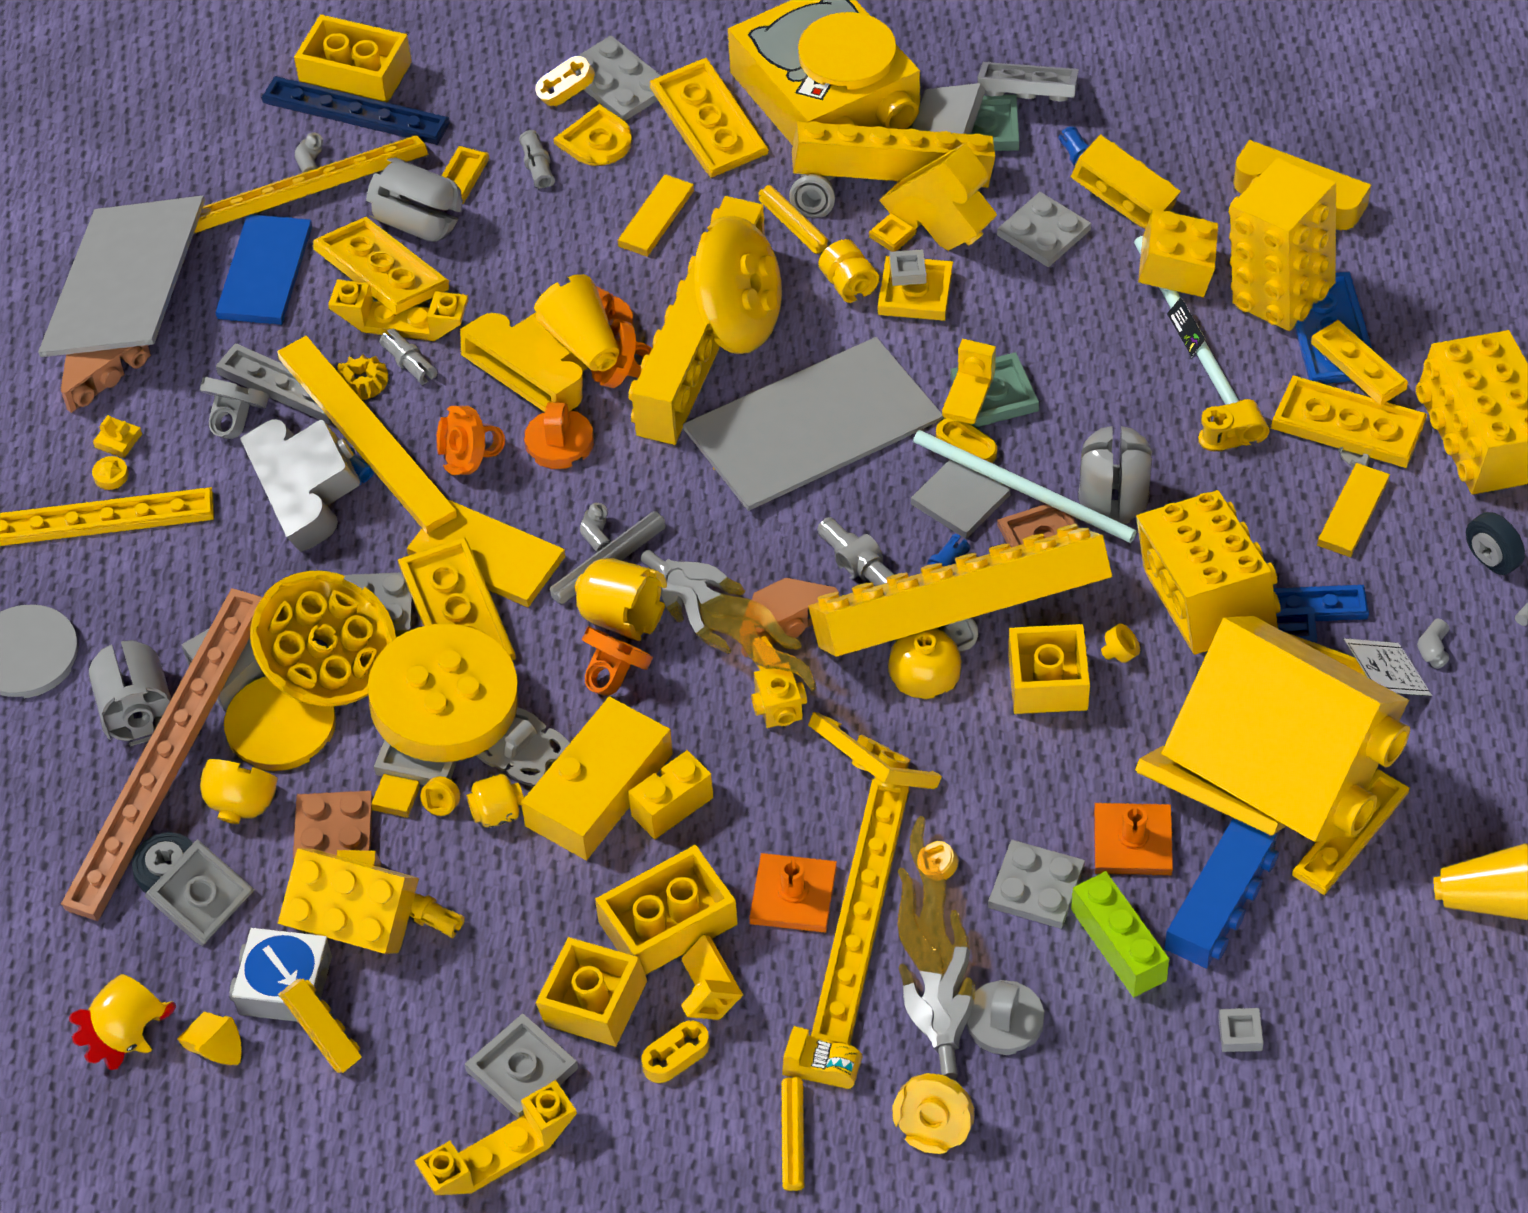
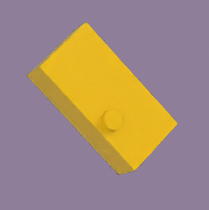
(591, 779)

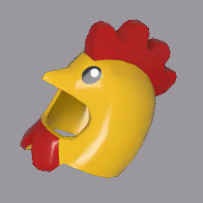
(117, 1021)

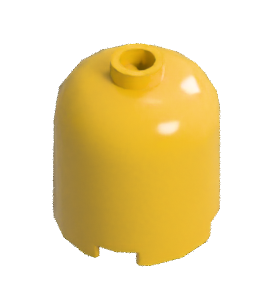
(621, 597)

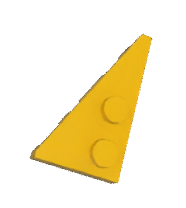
(868, 755)

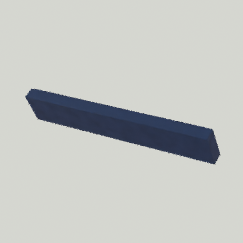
(355, 110)

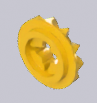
(367, 386)

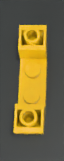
(355, 304)
(544, 1119)

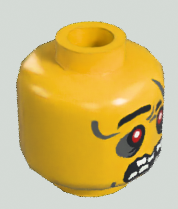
(495, 801)

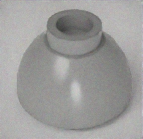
(812, 196)

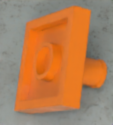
(1133, 838)
(793, 892)

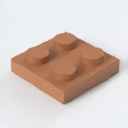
(333, 821)

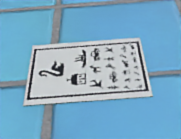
(1388, 666)

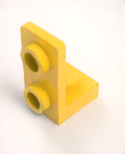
(972, 381)
(714, 985)

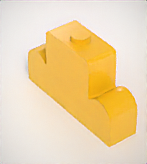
(1351, 193)
(944, 199)
(524, 359)

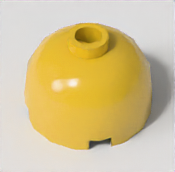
(925, 664)
(236, 790)

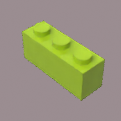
(1119, 934)

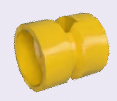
(848, 270)

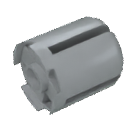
(403, 200)
(1129, 477)
(119, 702)

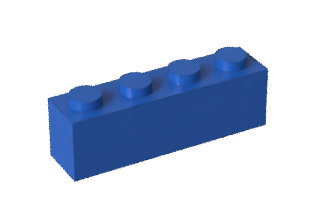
(1220, 893)

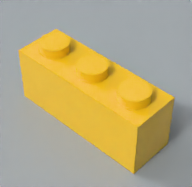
(1123, 181)

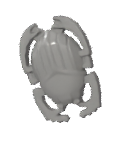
(525, 748)

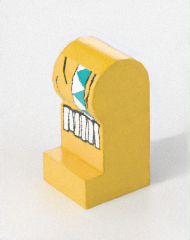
(820, 1060)

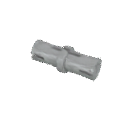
(536, 159)
(408, 356)

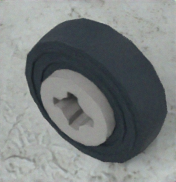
(1495, 543)
(150, 856)

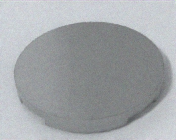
(35, 650)

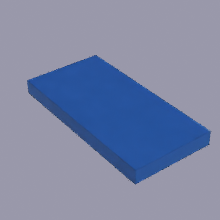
(264, 269)
(1339, 305)

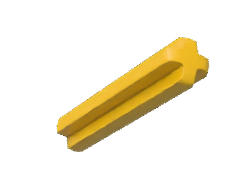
(793, 219)
(792, 1134)

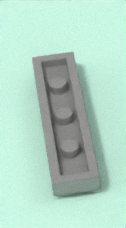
(268, 376)

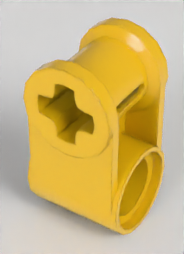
(1235, 422)

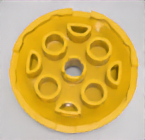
(737, 284)
(326, 609)

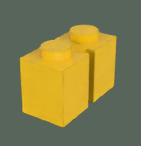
(668, 799)

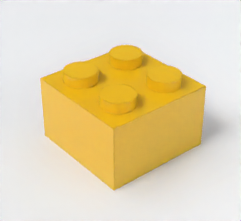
(1178, 252)
(1048, 669)
(591, 991)

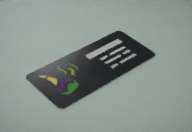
(1186, 326)

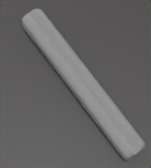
(617, 549)

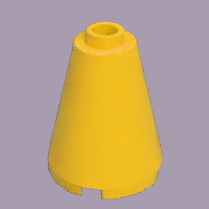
(579, 321)
(1488, 884)

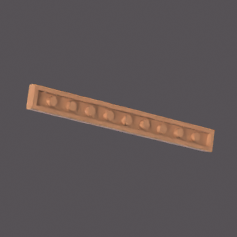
(162, 757)

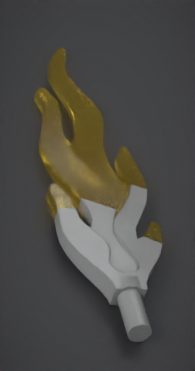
(725, 613)
(942, 1010)

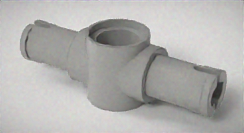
(856, 554)

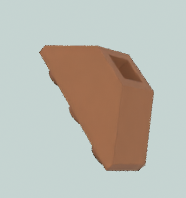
(93, 371)
(789, 604)

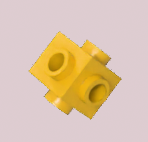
(778, 697)

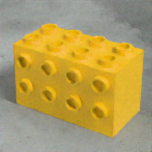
(1283, 243)
(1480, 408)
(1205, 566)

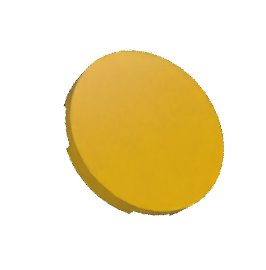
(847, 50)
(275, 729)

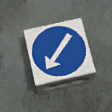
(271, 964)

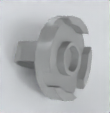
(233, 401)
(1005, 1017)

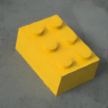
(353, 58)
(348, 900)
(667, 909)

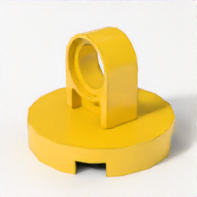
(933, 1113)

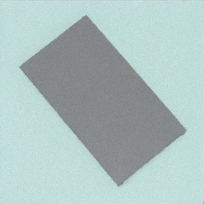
(122, 277)
(812, 423)

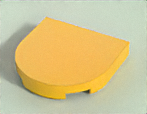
(596, 138)

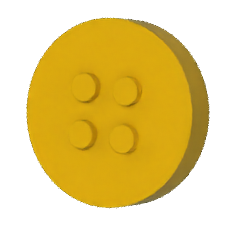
(443, 692)

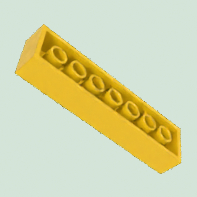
(680, 351)
(959, 590)

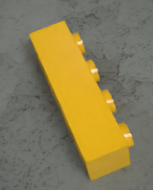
(320, 1025)

